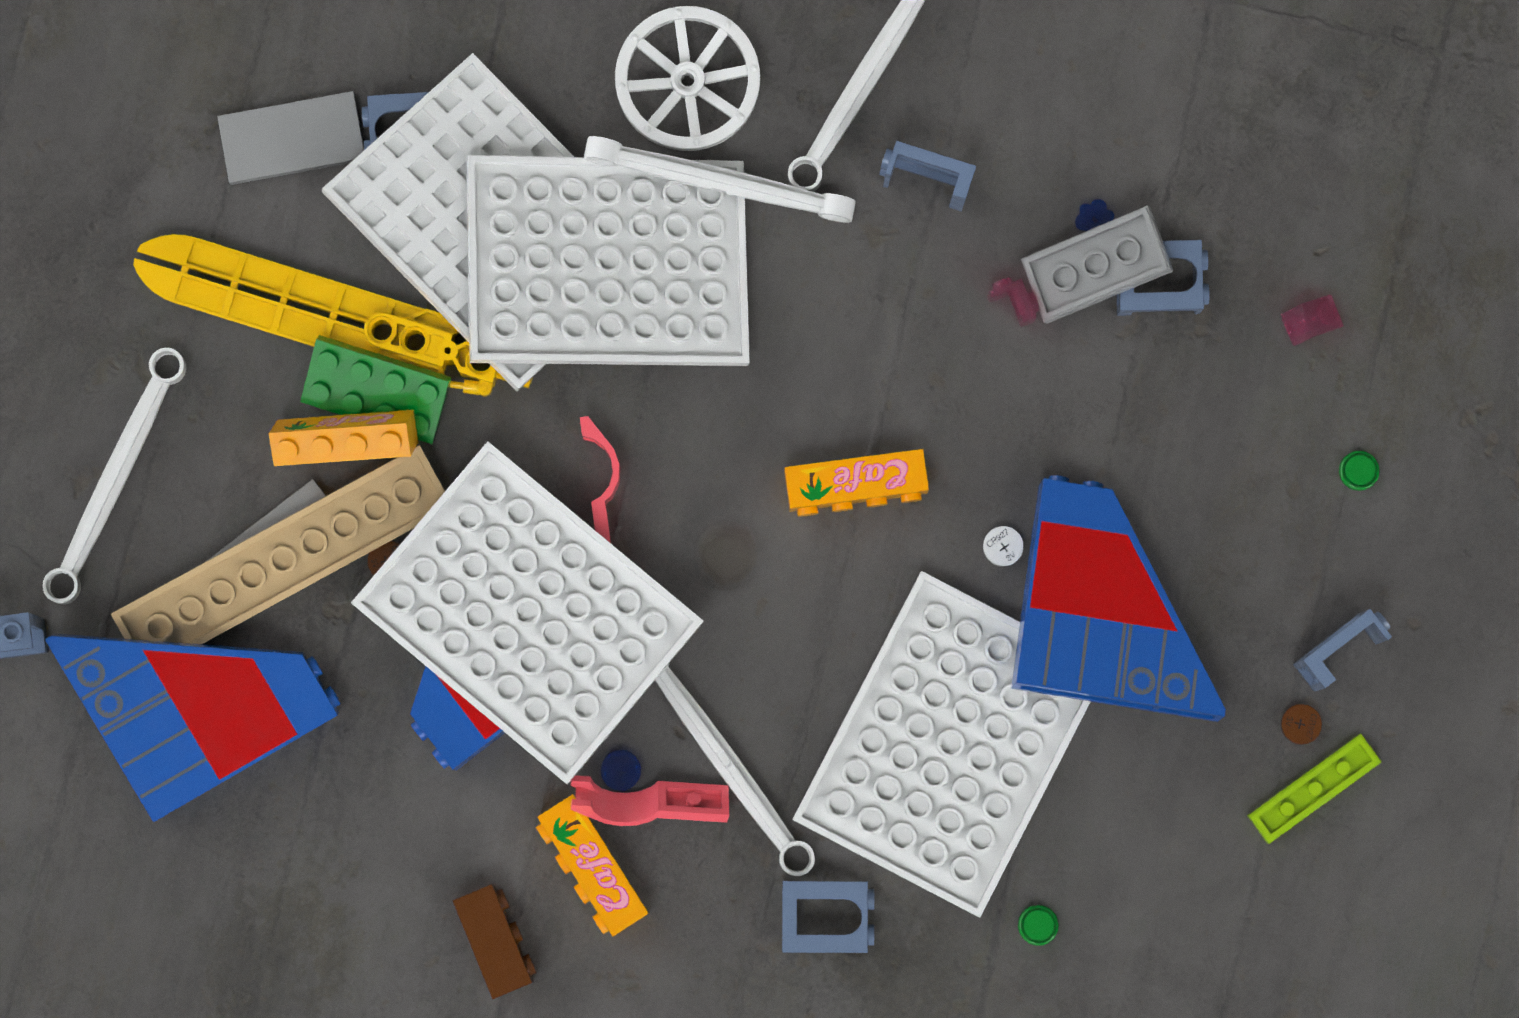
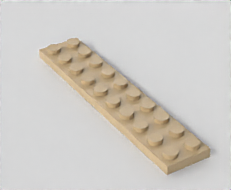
(286, 555)

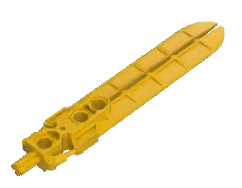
(307, 290)

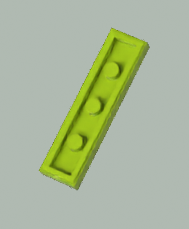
(1314, 788)

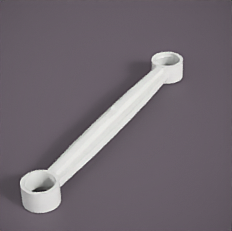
(858, 89)
(707, 176)
(114, 476)
(730, 767)

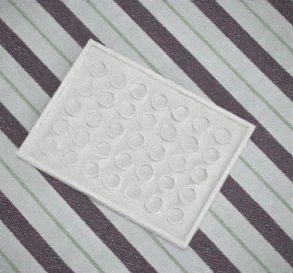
(603, 265)
(527, 612)
(940, 750)

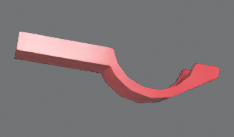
(599, 508)
(660, 800)

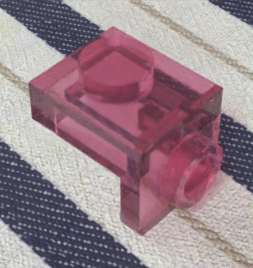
(1024, 303)
(1311, 319)

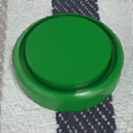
(1359, 470)
(1038, 925)

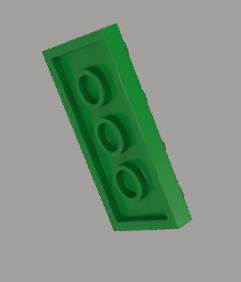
(362, 381)

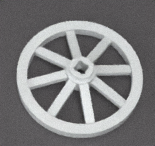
(686, 68)

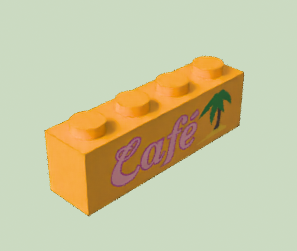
(343, 438)
(856, 481)
(593, 866)

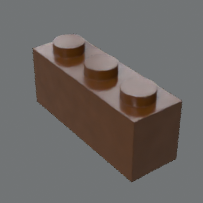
(495, 940)

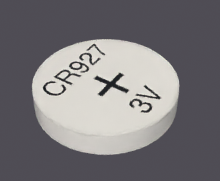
(1003, 546)

